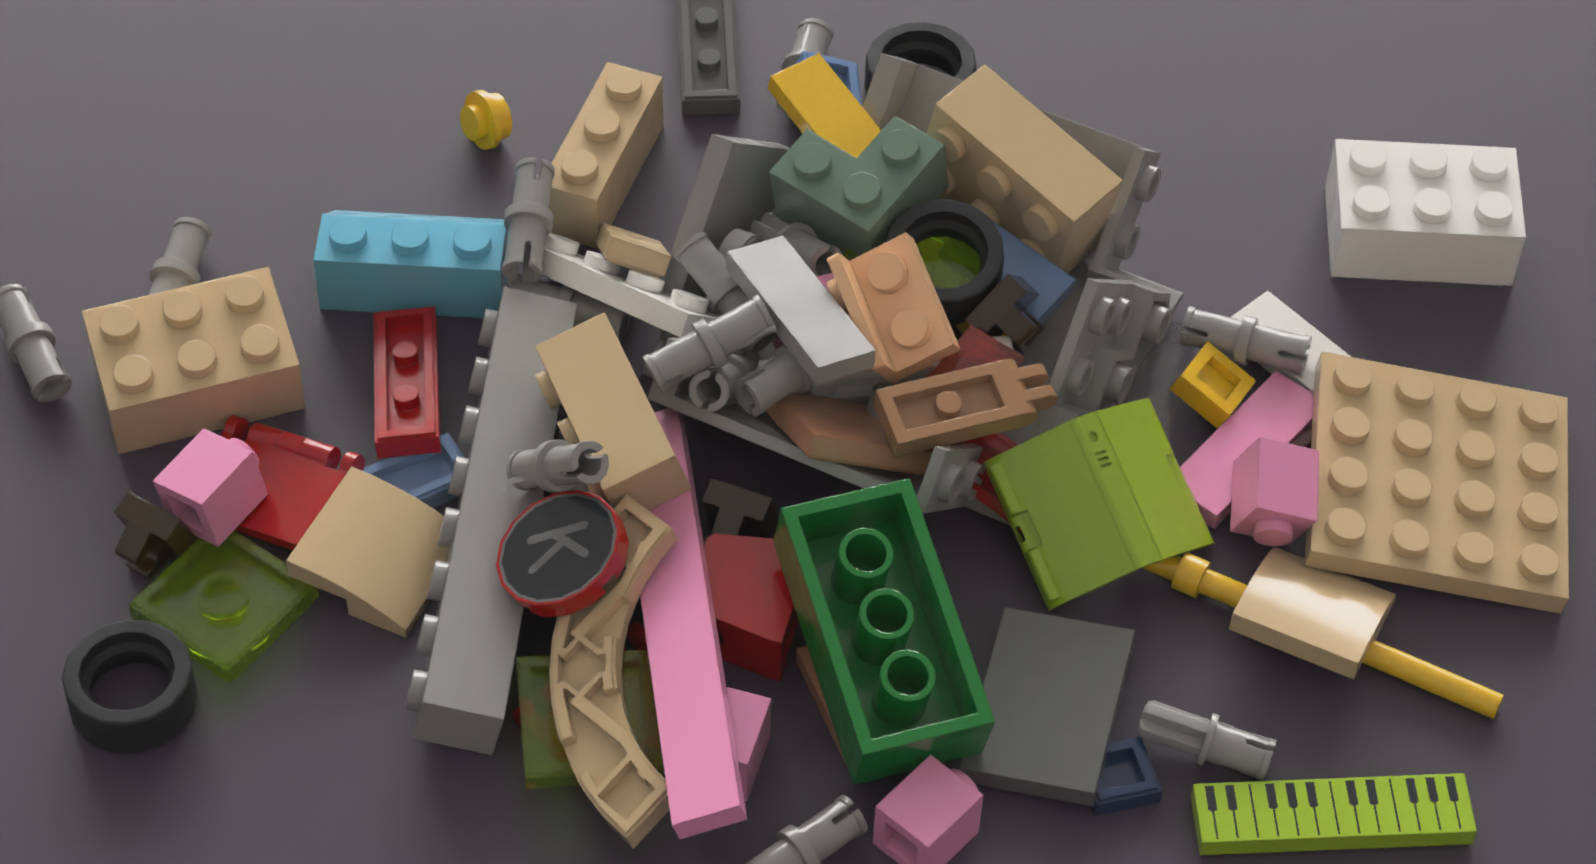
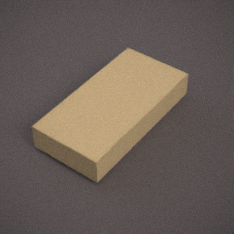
(633, 250)

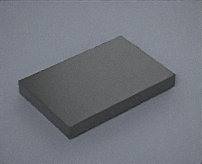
(1053, 705)

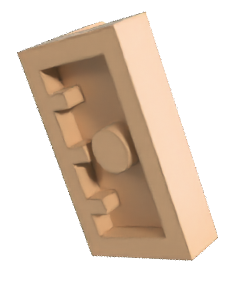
(894, 307)

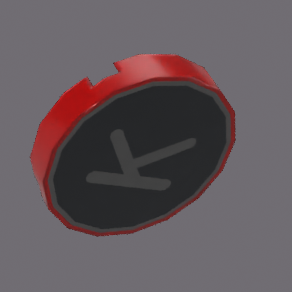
(562, 553)

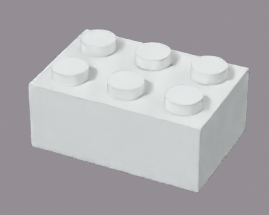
(1424, 212)

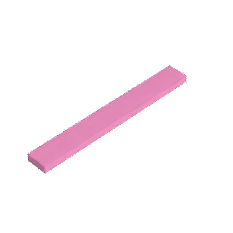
(688, 667)

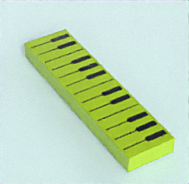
(1332, 814)

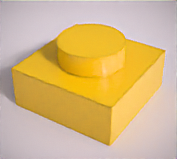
(1212, 385)

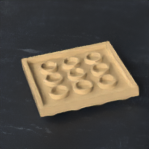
(1440, 483)

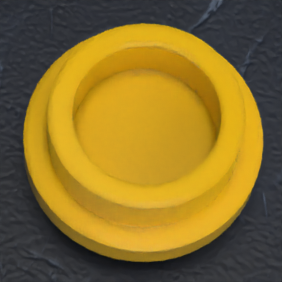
(486, 119)

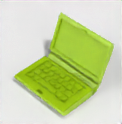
(1097, 500)

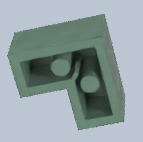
(853, 198)

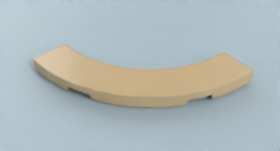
(589, 688)

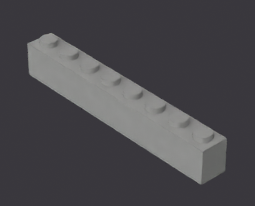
(477, 622)

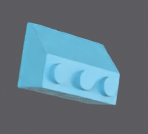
(410, 262)

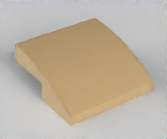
(373, 551)
(1311, 612)

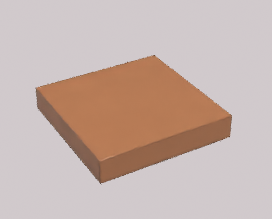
(841, 433)

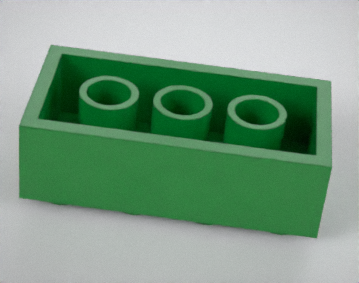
(882, 630)

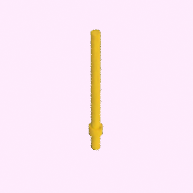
(1193, 576)

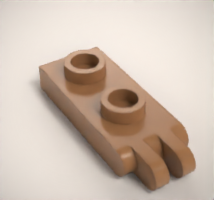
(962, 405)

